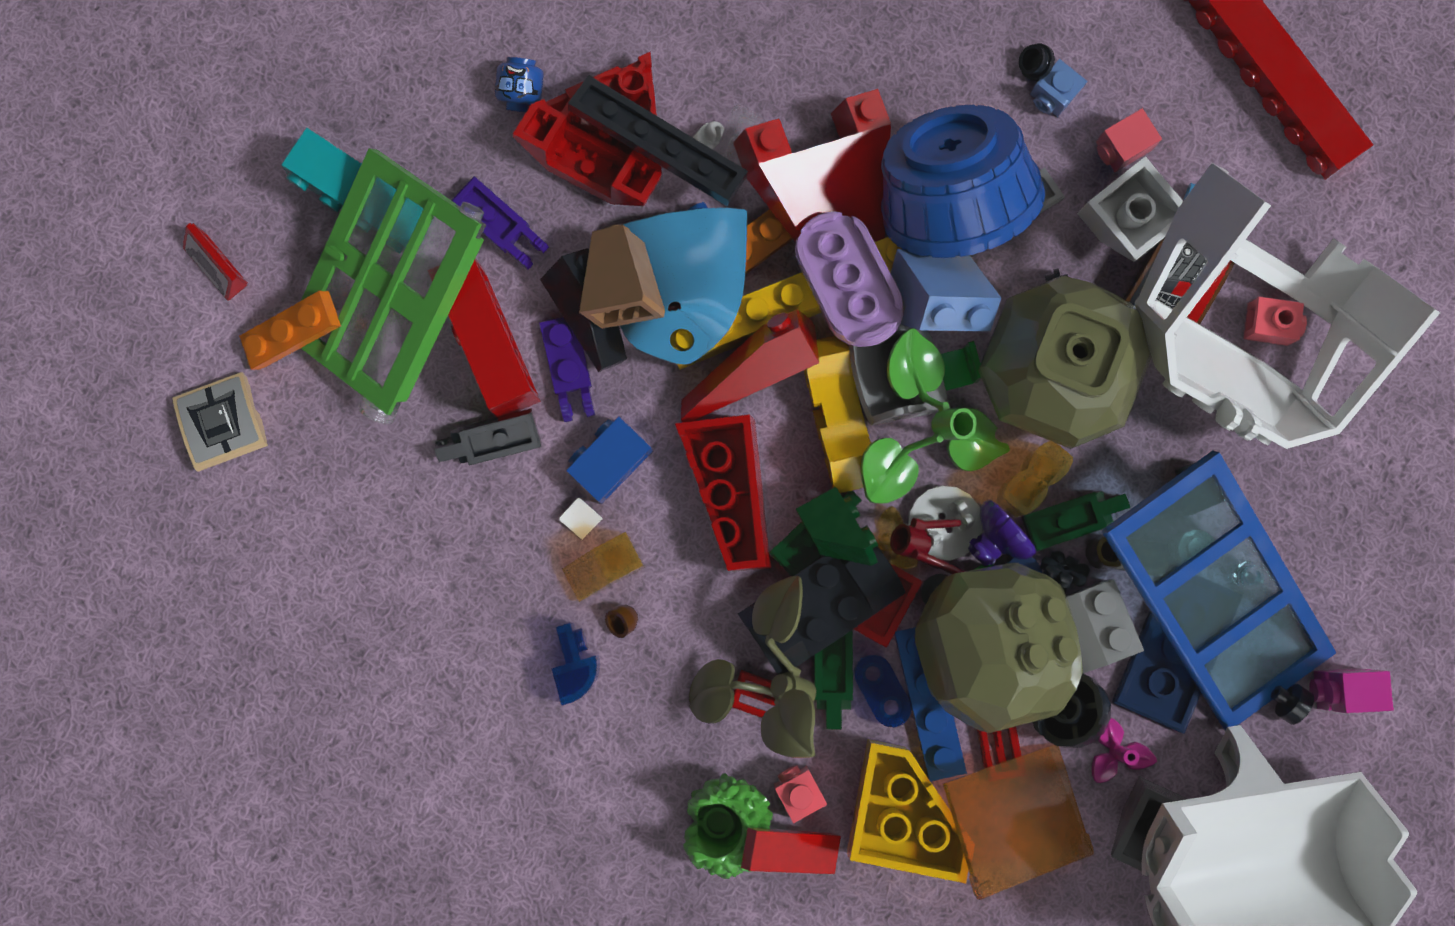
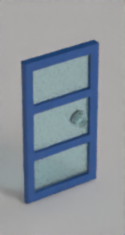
(1219, 590)

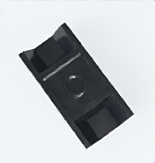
(834, 601)

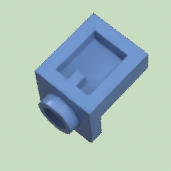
(1057, 89)

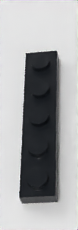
(657, 140)

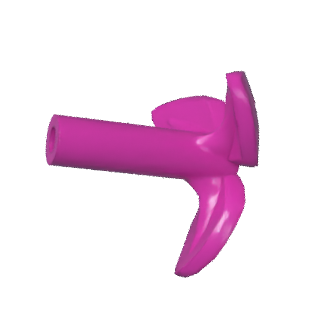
(1134, 755)

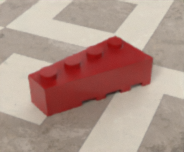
(730, 484)

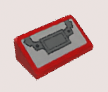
(213, 262)

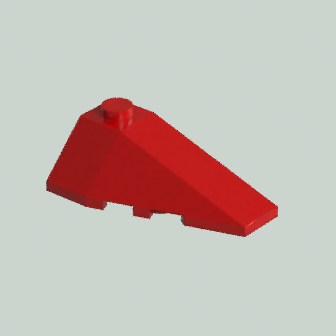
(768, 356)

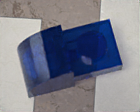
(578, 674)

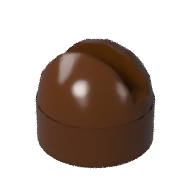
(621, 620)

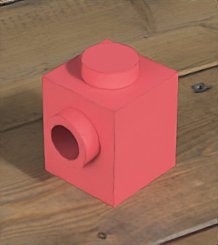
(1127, 140)
(1274, 321)
(799, 792)

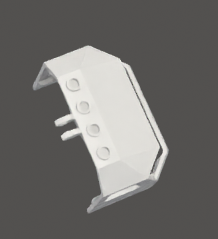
(1245, 391)

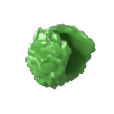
(720, 825)

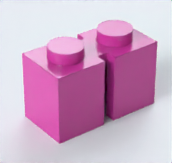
(1352, 690)

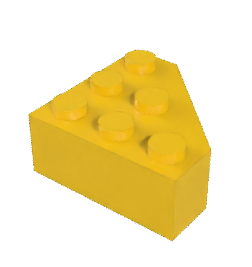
(902, 818)

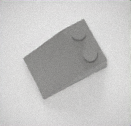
(1103, 625)

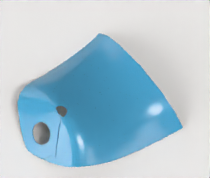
(701, 266)

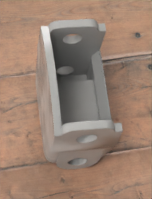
(873, 387)

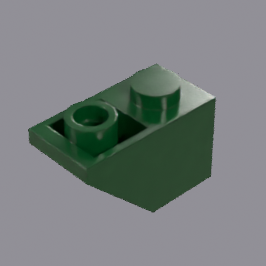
(835, 530)

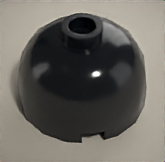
(1081, 720)

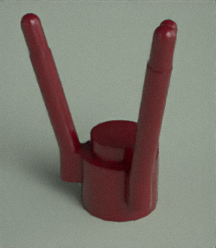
(916, 543)

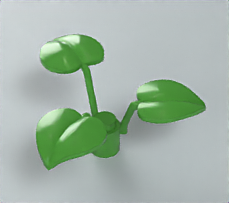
(912, 370)

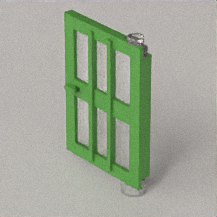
(392, 280)

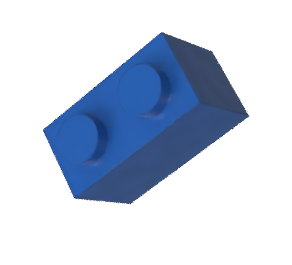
(608, 459)

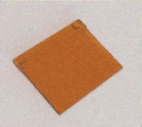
(1017, 820)

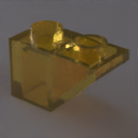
(603, 566)

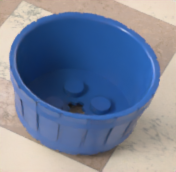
(959, 182)

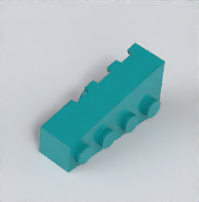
(321, 168)

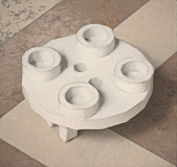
(954, 505)

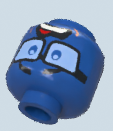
(518, 83)

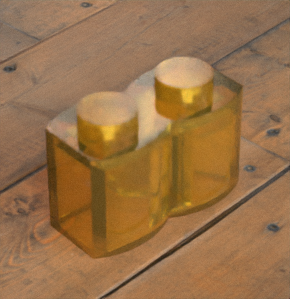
(1029, 487)

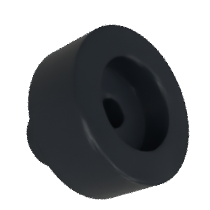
(1292, 703)

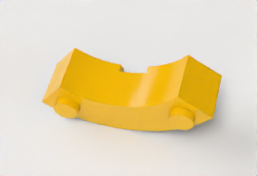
(839, 415)

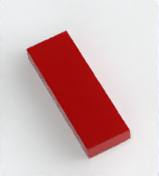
(790, 851)

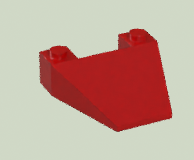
(824, 178)

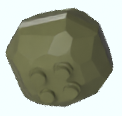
(1066, 361)
(999, 647)

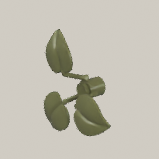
(791, 723)

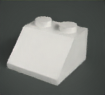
(1133, 210)

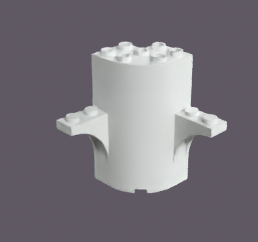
(1276, 851)

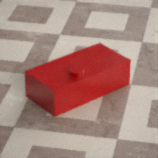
(490, 346)

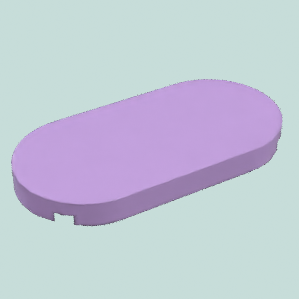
(849, 279)

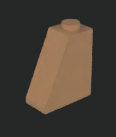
(619, 280)

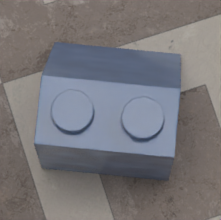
(944, 293)

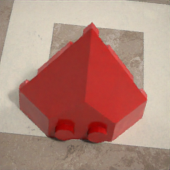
(587, 154)

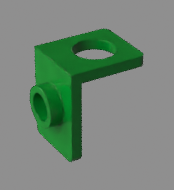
(961, 367)

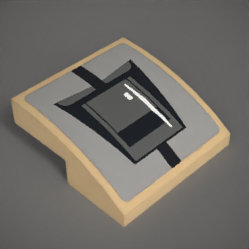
(219, 421)

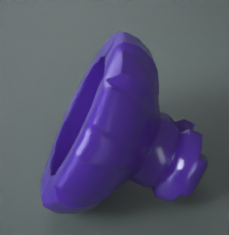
(999, 536)

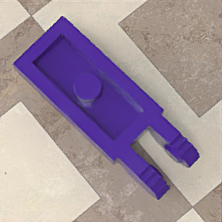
(501, 222)
(567, 366)

